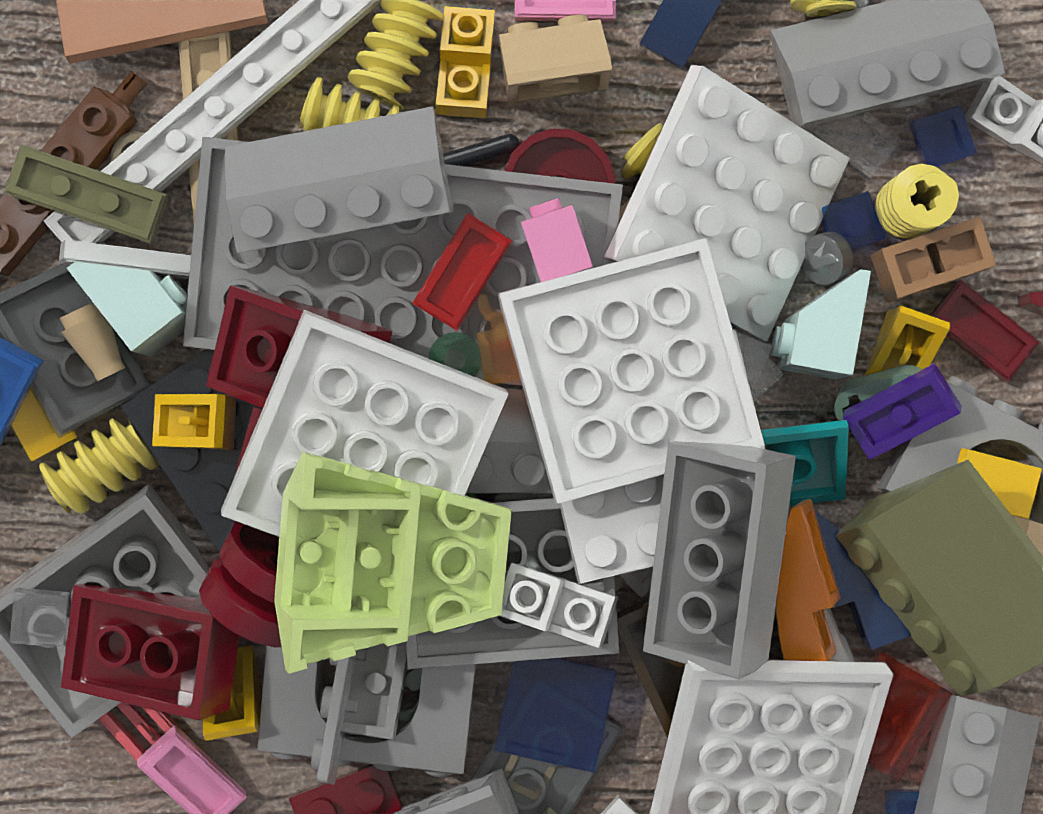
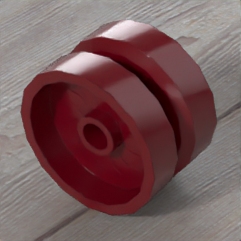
(562, 154)
(243, 583)

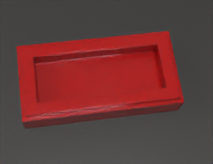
(462, 271)

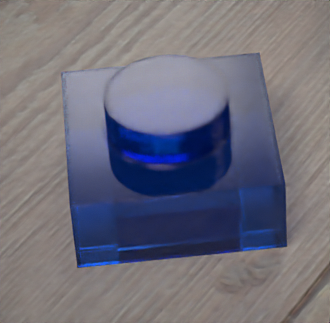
(943, 137)
(854, 220)

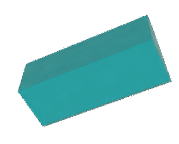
(819, 459)

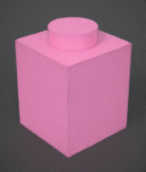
(556, 240)

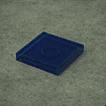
(556, 712)

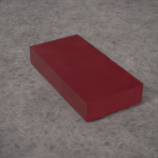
(984, 331)

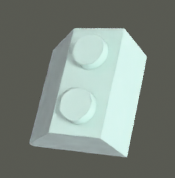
(136, 303)
(825, 332)

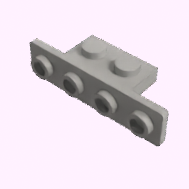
(361, 702)

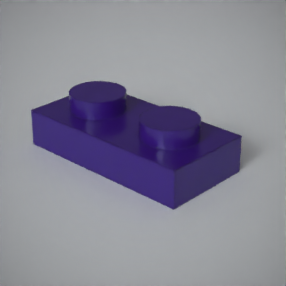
(902, 411)

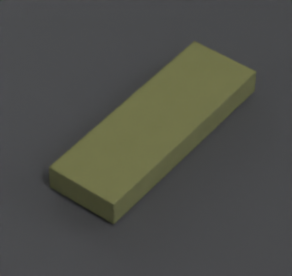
(86, 194)

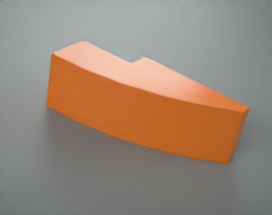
(805, 589)

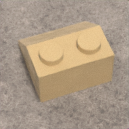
(554, 59)

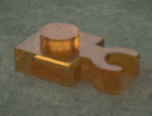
(495, 346)

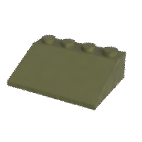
(955, 575)

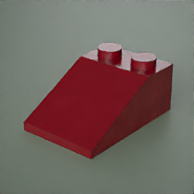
(256, 337)
(149, 651)

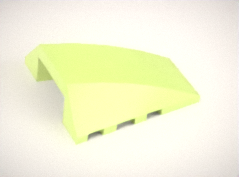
(380, 560)

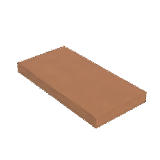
(119, 26)

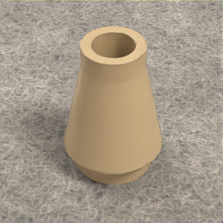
(93, 340)

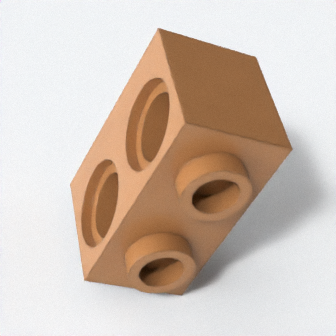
(933, 259)

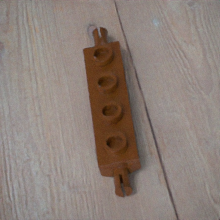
(82, 139)

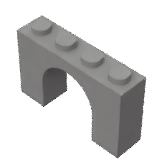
(976, 424)
(430, 741)

